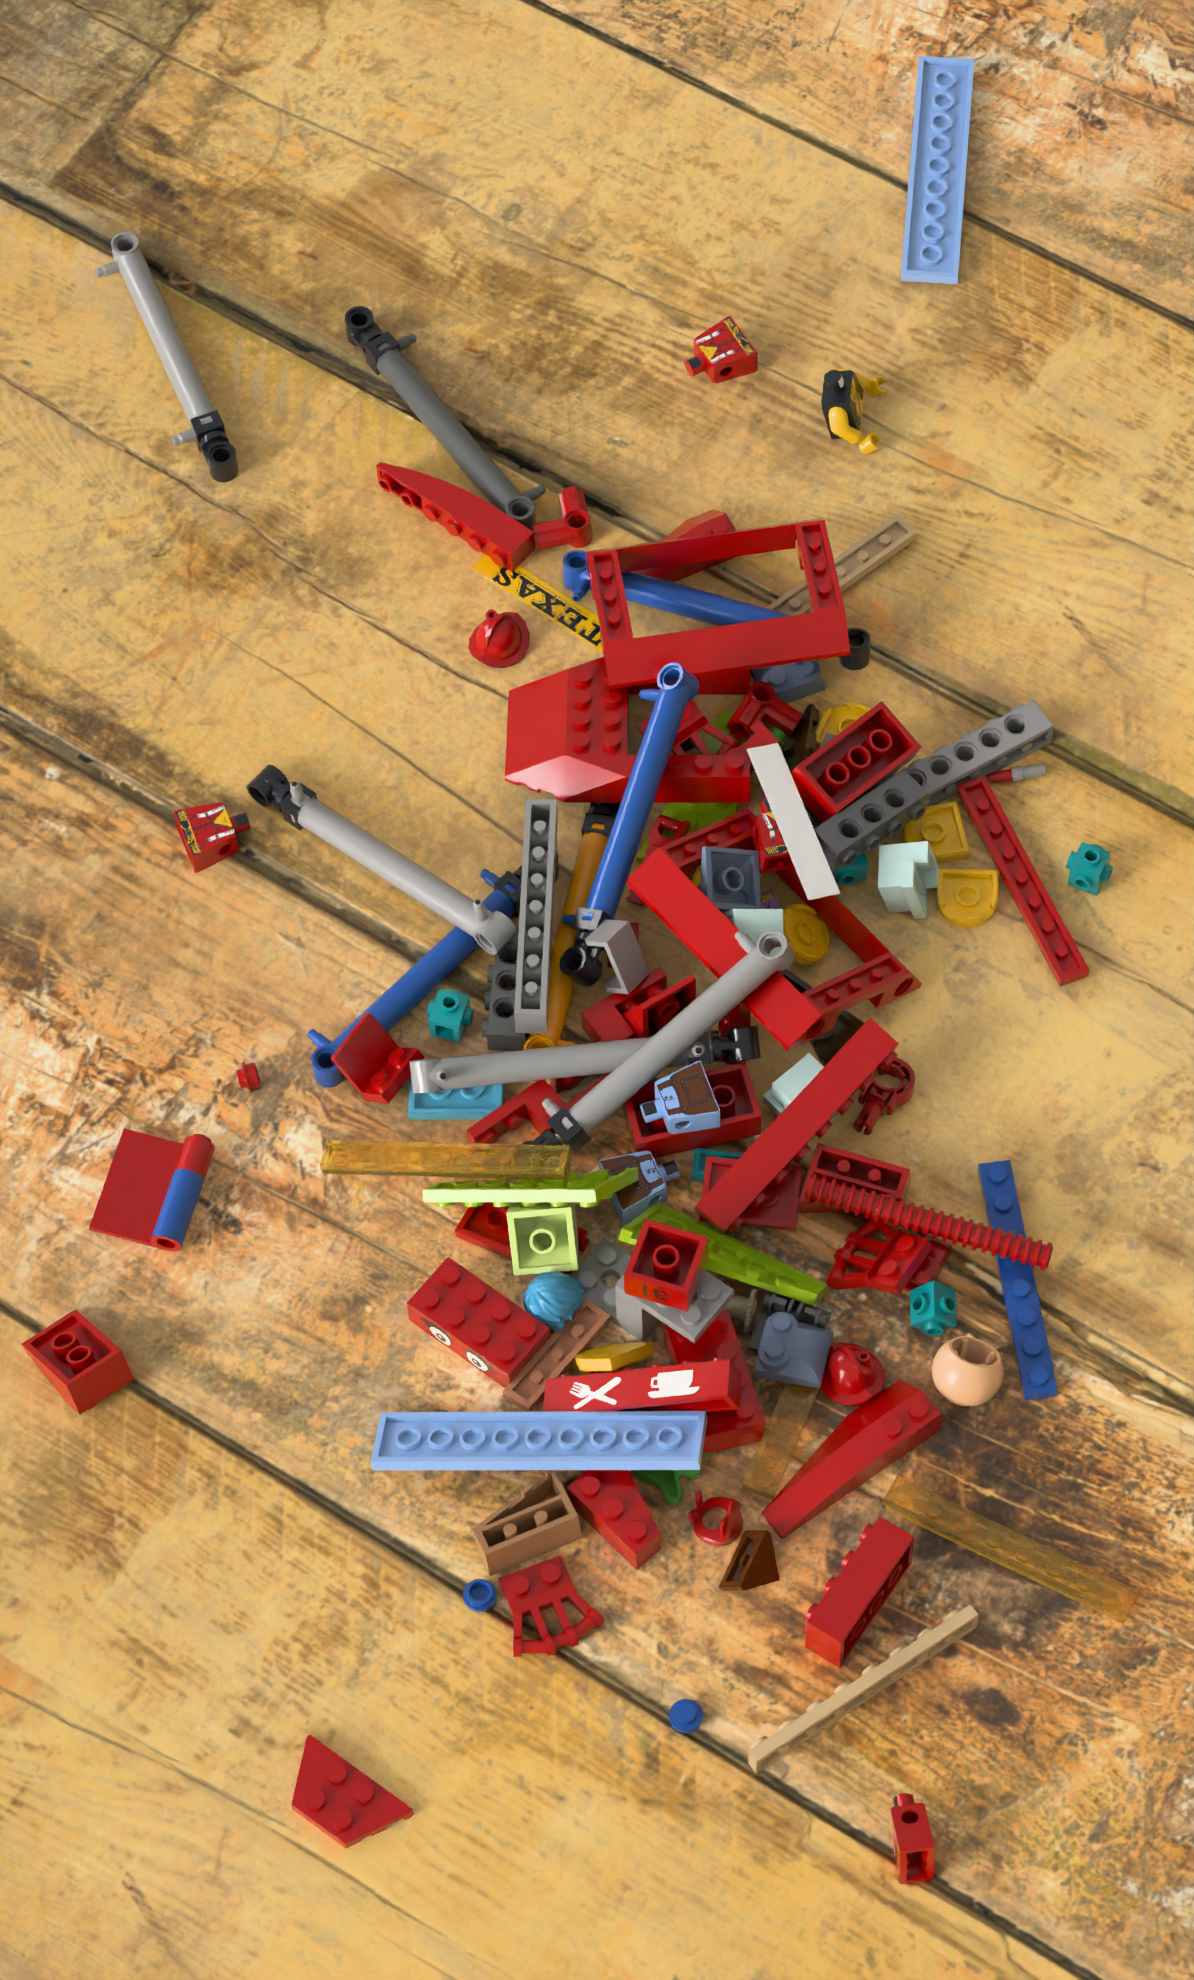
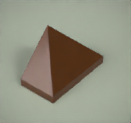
(752, 1563)

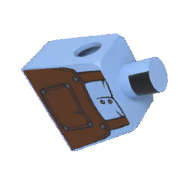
(684, 1101)
(646, 1191)

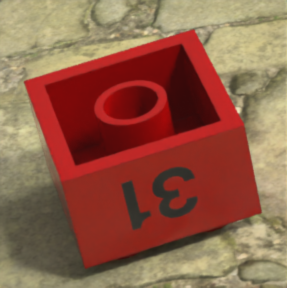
(666, 1265)

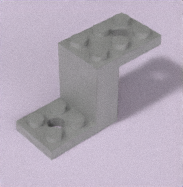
(641, 1315)

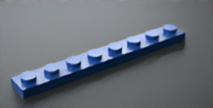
(1018, 1285)

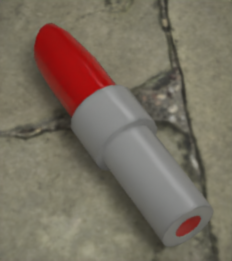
(1017, 773)

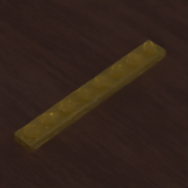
(446, 1159)
(1010, 1549)

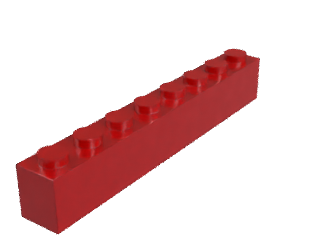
(796, 1126)

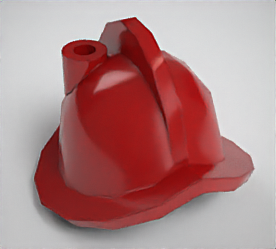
(500, 639)
(852, 1375)

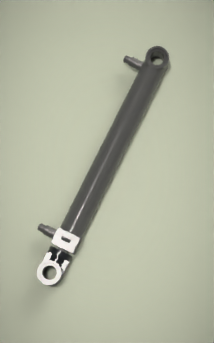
(386, 359)

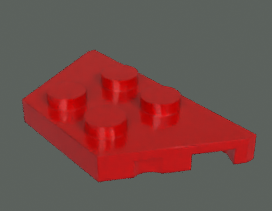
(342, 1798)

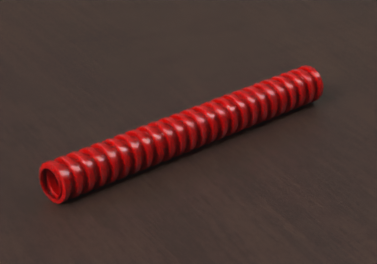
(929, 1221)

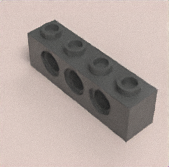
(871, 819)
(499, 1030)

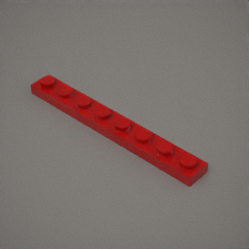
(1022, 881)

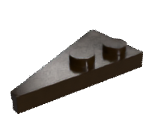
(802, 739)
(830, 1043)

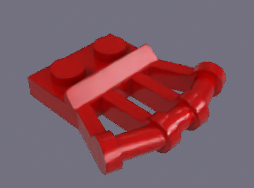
(691, 724)
(892, 1267)
(541, 1588)

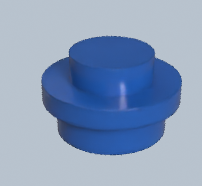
(480, 1595)
(686, 1716)

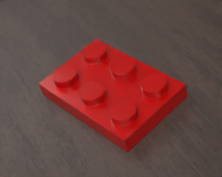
(779, 1207)

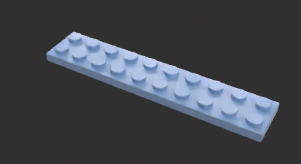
(937, 170)
(540, 1440)

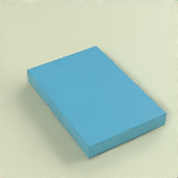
(455, 1104)

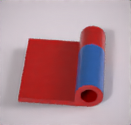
(152, 1189)

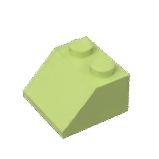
(543, 1238)

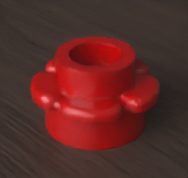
(248, 1076)

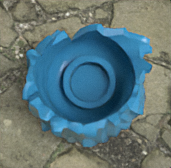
(553, 1298)

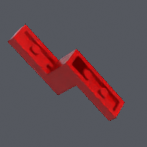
(606, 1022)
(521, 1107)

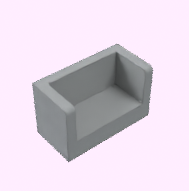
(623, 954)

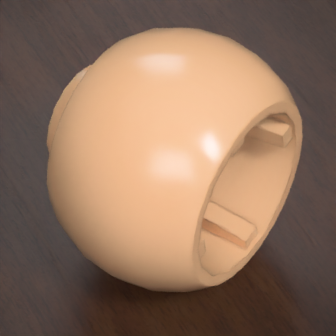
(967, 1371)

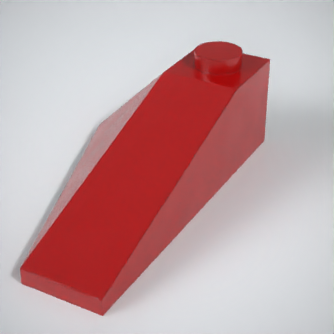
(705, 523)

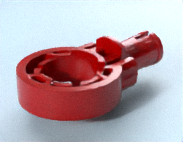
(880, 1097)

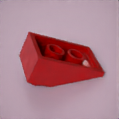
(661, 1008)
(79, 1361)

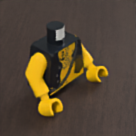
(843, 406)

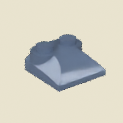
(791, 680)
(731, 878)
(793, 1351)

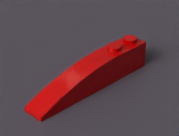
(854, 1453)

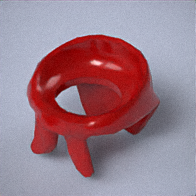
(730, 1526)

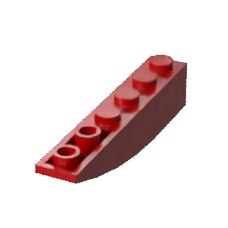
(461, 514)

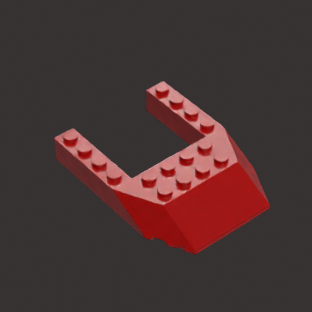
(573, 741)

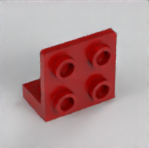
(374, 1061)

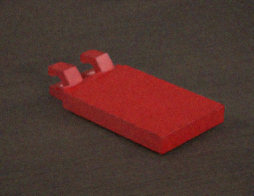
(488, 1229)

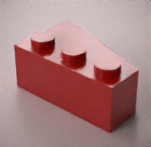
(855, 1170)
(617, 1512)

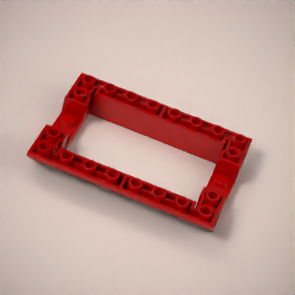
(725, 647)
(790, 1016)

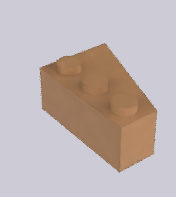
(528, 1526)

